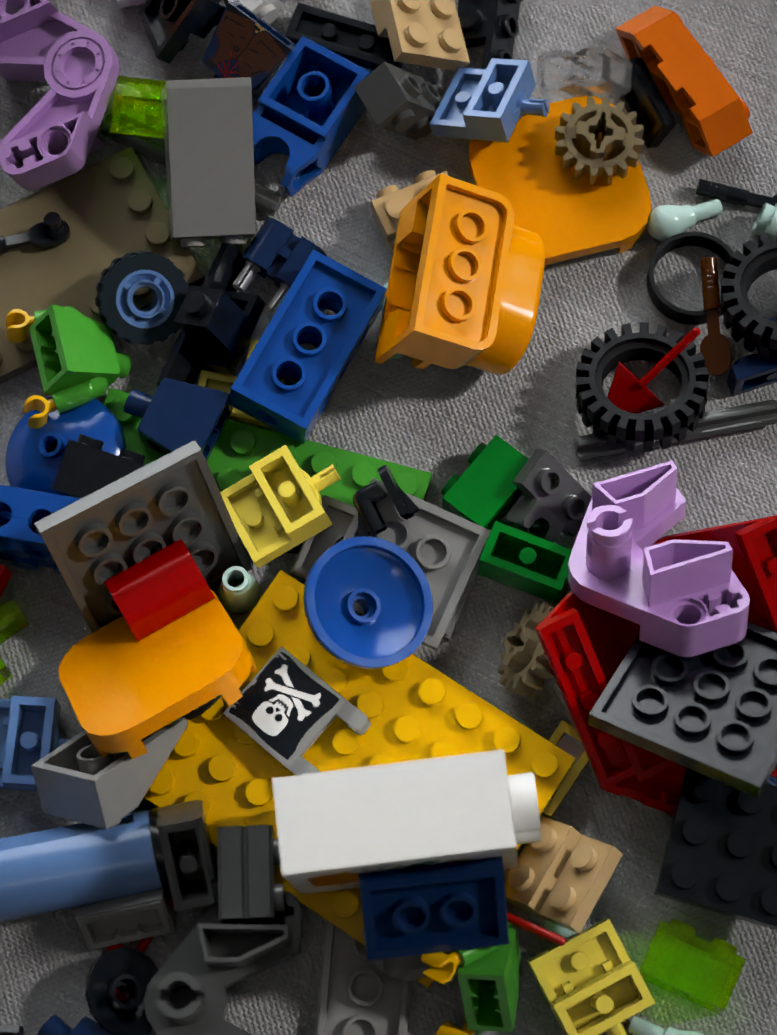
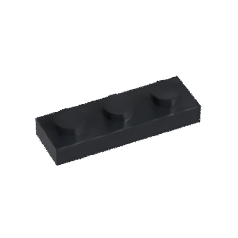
(342, 35)

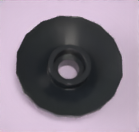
(128, 973)

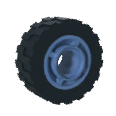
(117, 290)

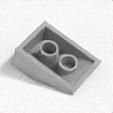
(99, 790)

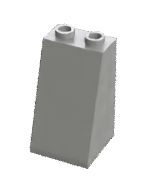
(209, 160)

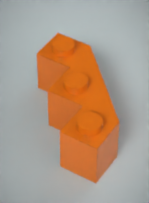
(687, 79)

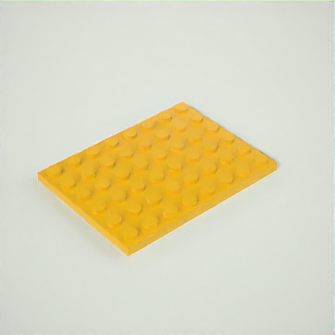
(411, 715)

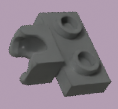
(552, 499)

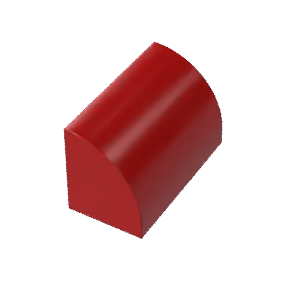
(159, 589)

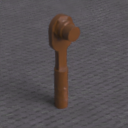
(714, 346)

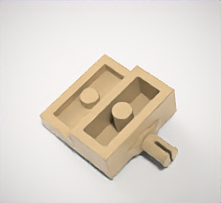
(422, 32)

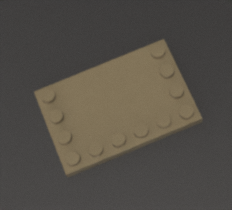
(109, 214)

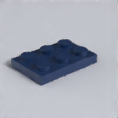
(434, 908)

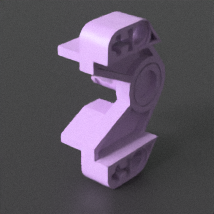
(82, 74)
(673, 590)

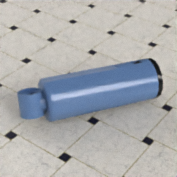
(80, 865)

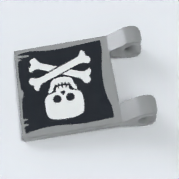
(290, 709)

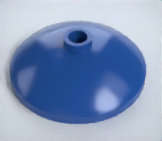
(28, 455)
(387, 587)

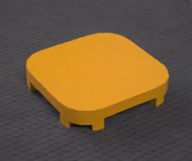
(548, 200)
(136, 687)

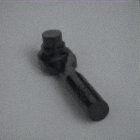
(732, 194)
(41, 235)

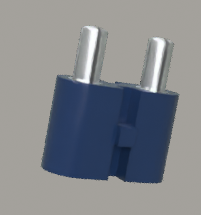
(275, 255)

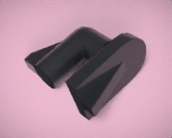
(369, 517)

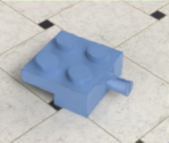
(488, 101)
(26, 735)

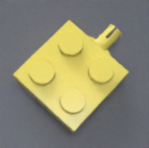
(278, 505)
(591, 982)

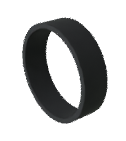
(679, 240)

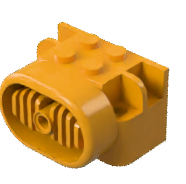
(461, 281)

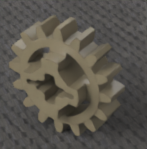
(619, 146)
(524, 658)

